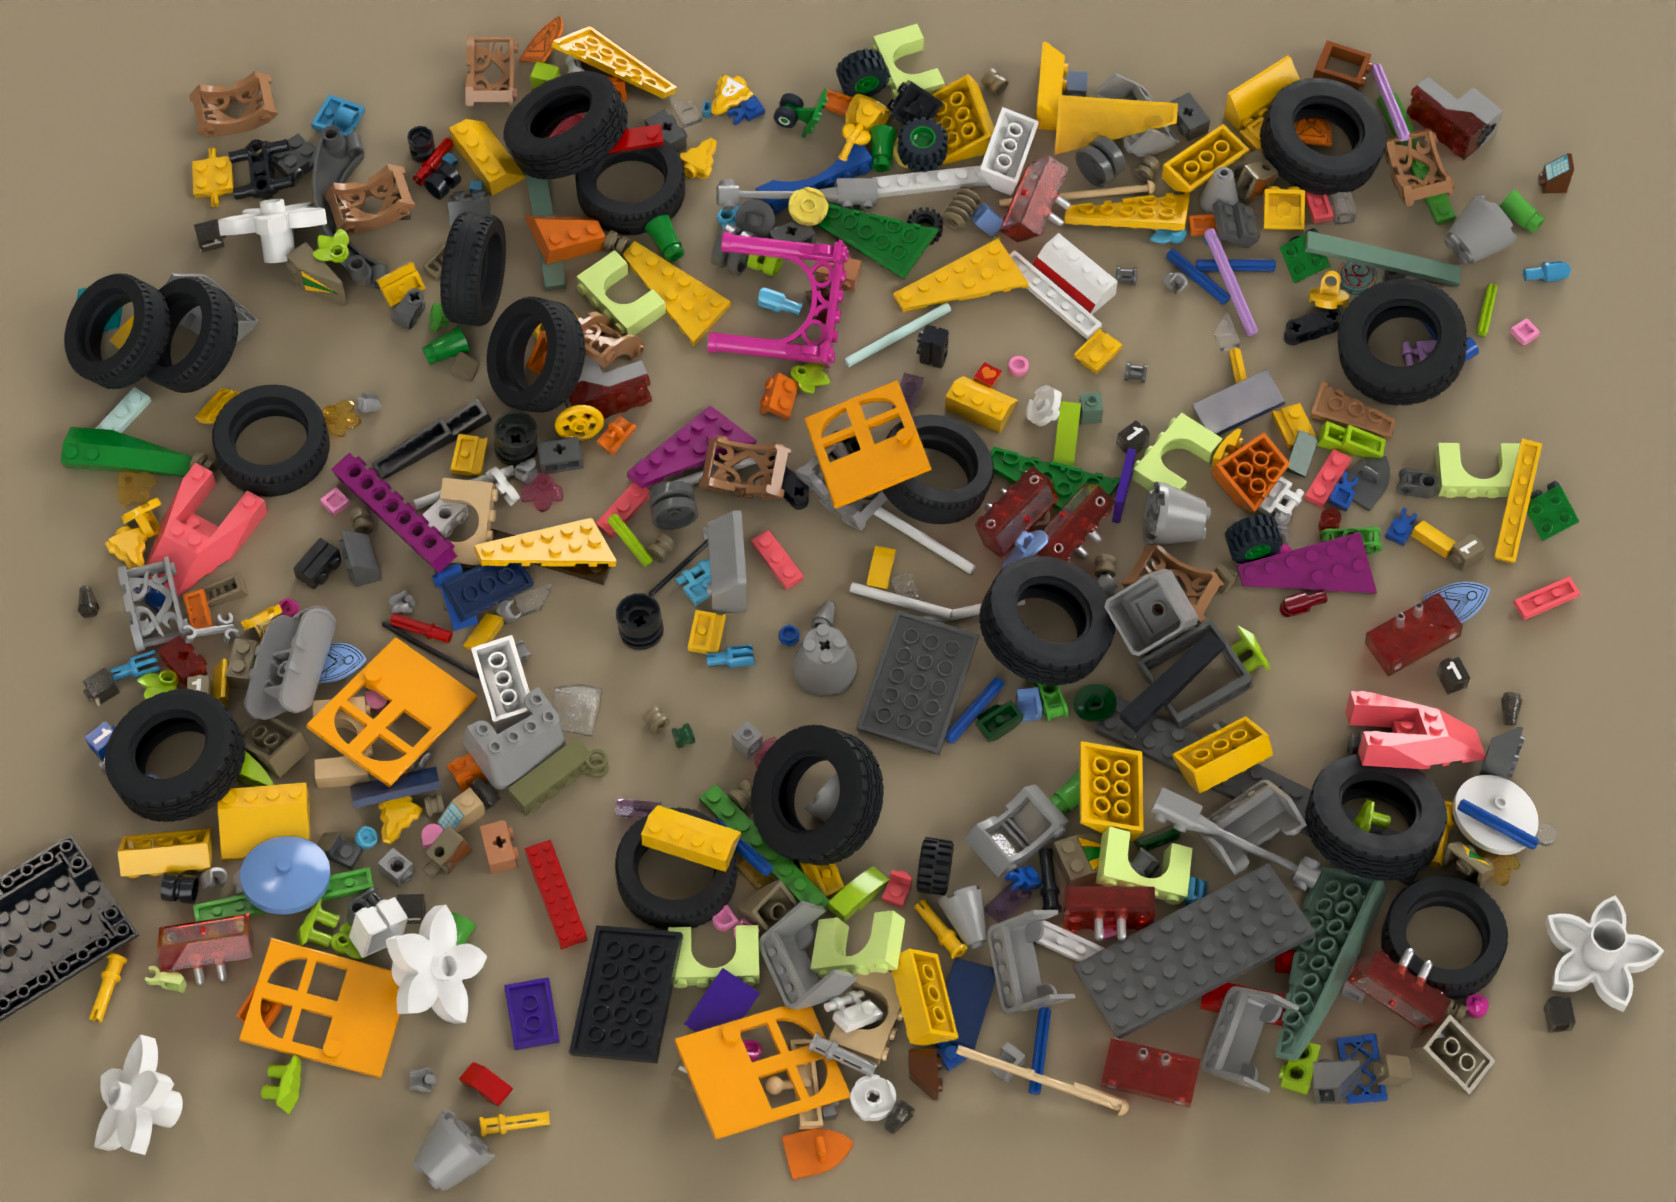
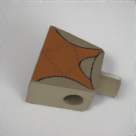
(1255, 179)
(446, 852)

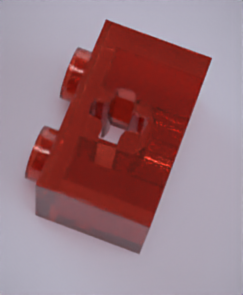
(175, 653)

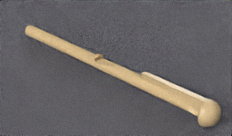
(1149, 187)
(1077, 1089)

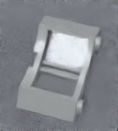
(1019, 832)

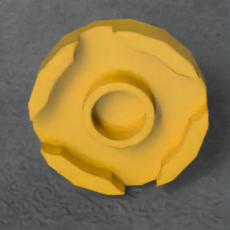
(1327, 295)
(144, 517)
(261, 619)

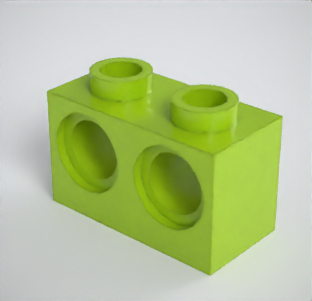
(1303, 1067)

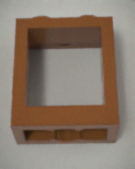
(1346, 54)

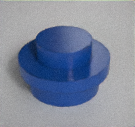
(789, 635)

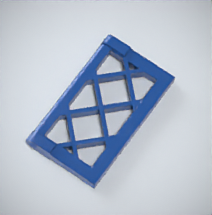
(1354, 1040)

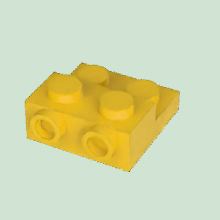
(1283, 209)

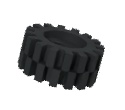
(929, 217)

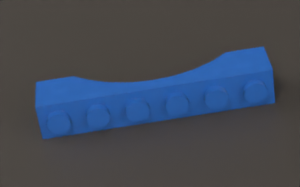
(858, 163)

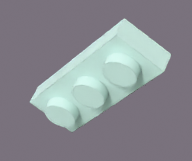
(125, 411)

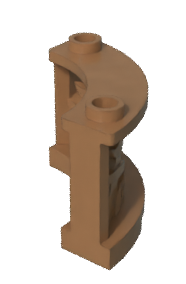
(498, 91)
(222, 124)
(1432, 184)
(390, 211)
(598, 330)
(768, 488)
(1190, 577)

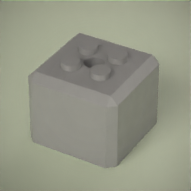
(1135, 615)

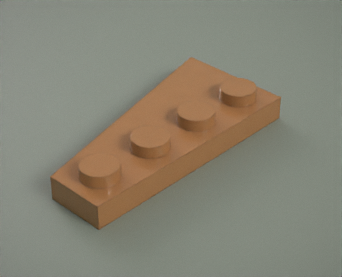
(1342, 410)

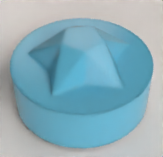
(366, 837)

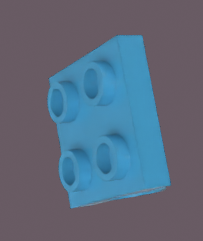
(338, 113)

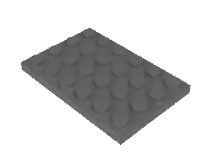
(918, 682)

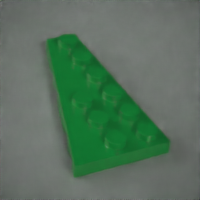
(880, 238)
(1065, 478)

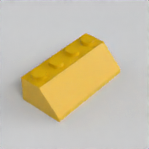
(1050, 86)
(1255, 96)
(485, 155)
(1202, 158)
(1223, 754)
(690, 838)
(165, 852)
(924, 998)

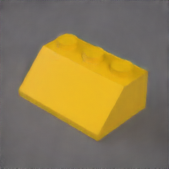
(979, 403)

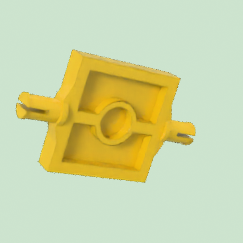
(212, 177)

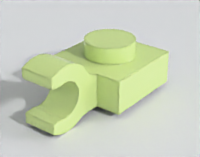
(171, 981)

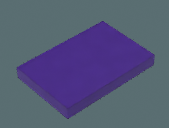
(1123, 485)
(722, 1003)
(531, 1013)

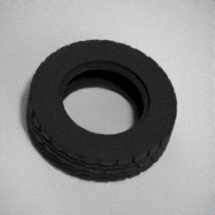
(1339, 105)
(579, 145)
(1396, 300)
(1025, 652)
(199, 785)
(857, 804)
(1367, 853)

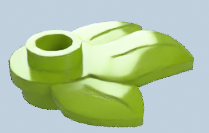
(330, 247)
(809, 376)
(158, 683)
(345, 948)

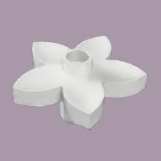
(274, 225)
(1600, 953)
(432, 967)
(136, 1100)

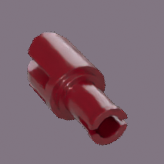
(1301, 603)

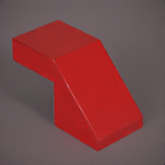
(486, 1083)

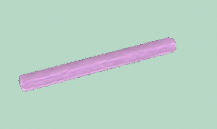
(1390, 102)
(1231, 282)

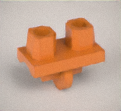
(616, 435)

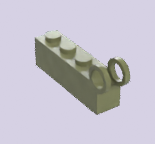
(554, 774)

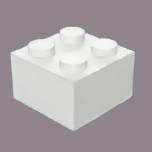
(376, 925)

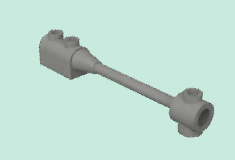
(844, 193)
(1187, 817)

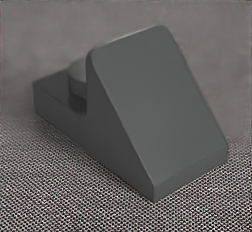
(339, 850)

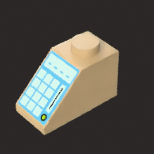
(462, 811)

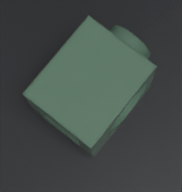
(1091, 408)

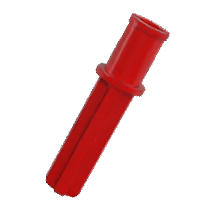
(433, 161)
(422, 628)

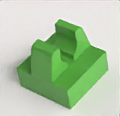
(437, 318)

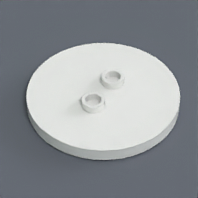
(1502, 800)

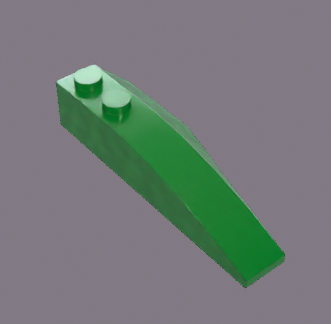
(120, 452)

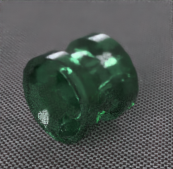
(683, 735)

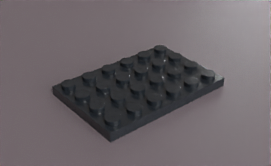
(626, 994)

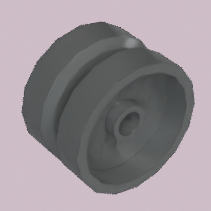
(1100, 161)
(735, 262)
(672, 505)

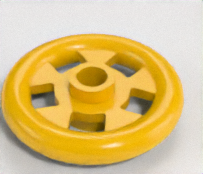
(579, 422)

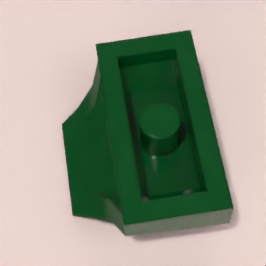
(999, 720)

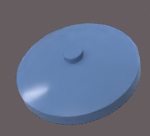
(285, 875)

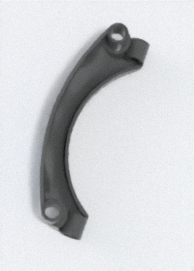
(334, 163)

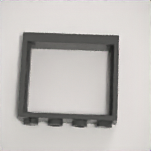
(1215, 699)

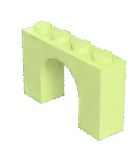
(903, 42)
(626, 318)
(1181, 434)
(1456, 482)
(1116, 870)
(878, 955)
(743, 964)

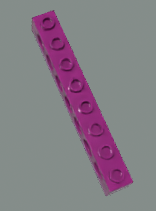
(395, 513)

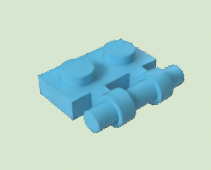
(696, 588)

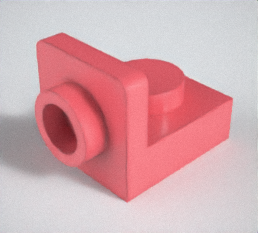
(897, 888)

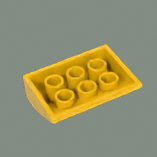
(964, 119)
(1111, 788)
(262, 813)

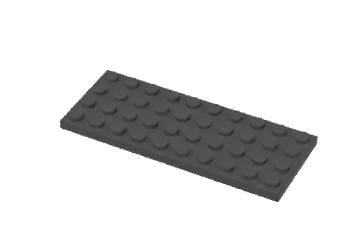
(1193, 951)

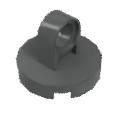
(755, 217)

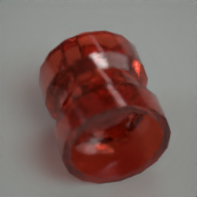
(1329, 519)

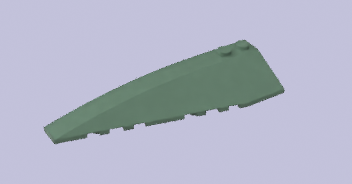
(1342, 914)

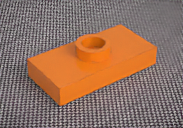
(837, 102)
(1200, 223)
(198, 609)

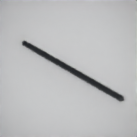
(678, 568)
(430, 649)

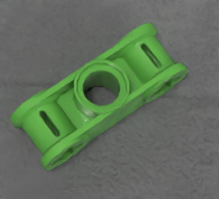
(1368, 539)
(1052, 703)

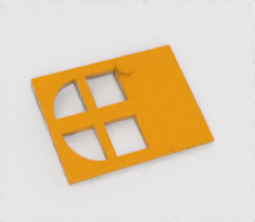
(876, 464)
(411, 687)
(361, 1018)
(730, 1083)

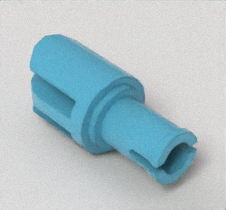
(777, 301)

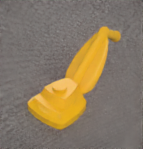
(859, 119)

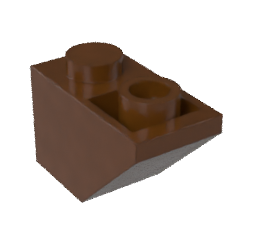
(924, 1071)

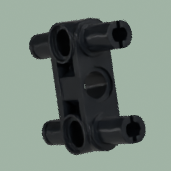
(261, 169)

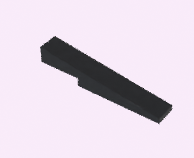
(432, 439)
(1171, 682)

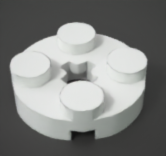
(1044, 406)
(503, 485)
(867, 1109)

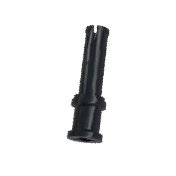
(1049, 890)

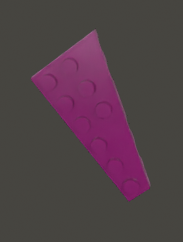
(687, 448)
(1325, 566)

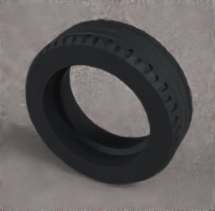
(633, 217)
(473, 268)
(215, 340)
(143, 344)
(563, 358)
(267, 402)
(967, 450)
(1470, 901)
(666, 912)

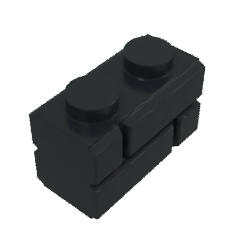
(933, 346)
(317, 563)

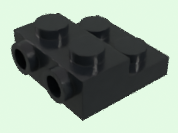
(912, 103)

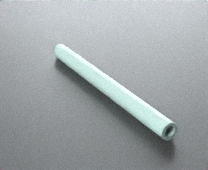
(897, 335)

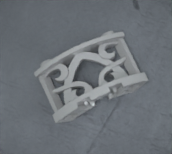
(850, 514)
(132, 579)

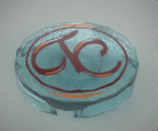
(1356, 277)

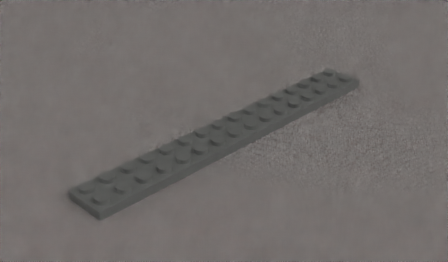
(1162, 738)

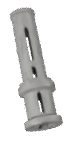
(833, 1051)

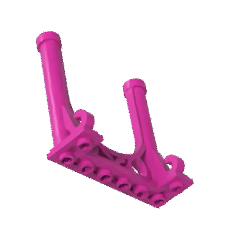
(782, 347)

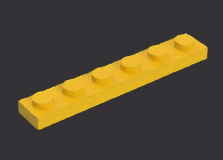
(1517, 501)

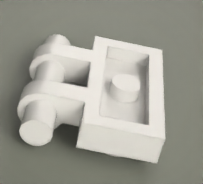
(1276, 495)
(855, 1016)

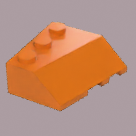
(565, 236)
(1251, 472)

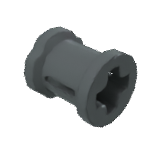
(1126, 275)
(1136, 372)

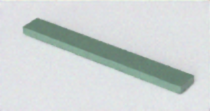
(542, 205)
(1382, 258)

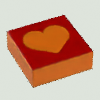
(987, 375)

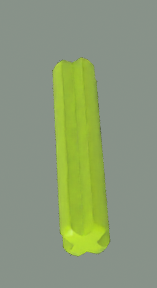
(1487, 309)
(630, 540)

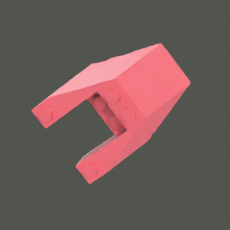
(195, 543)
(1419, 735)

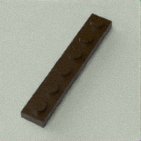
(583, 571)

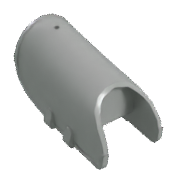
(289, 663)

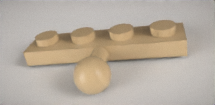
(774, 1085)

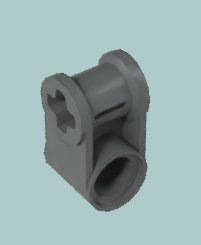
(409, 309)
(1416, 483)
(1145, 863)
(366, 900)

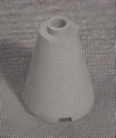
(1219, 188)
(966, 915)

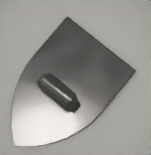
(1372, 482)

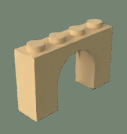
(482, 498)
(342, 770)
(873, 1043)

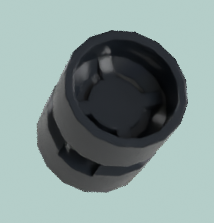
(420, 143)
(442, 180)
(176, 887)

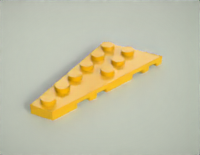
(605, 55)
(1088, 117)
(1134, 212)
(969, 277)
(686, 299)
(553, 546)

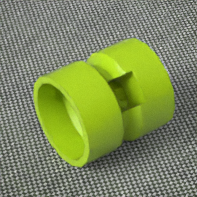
(770, 265)

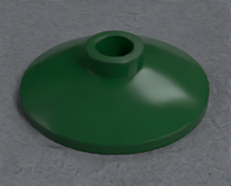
(1095, 695)

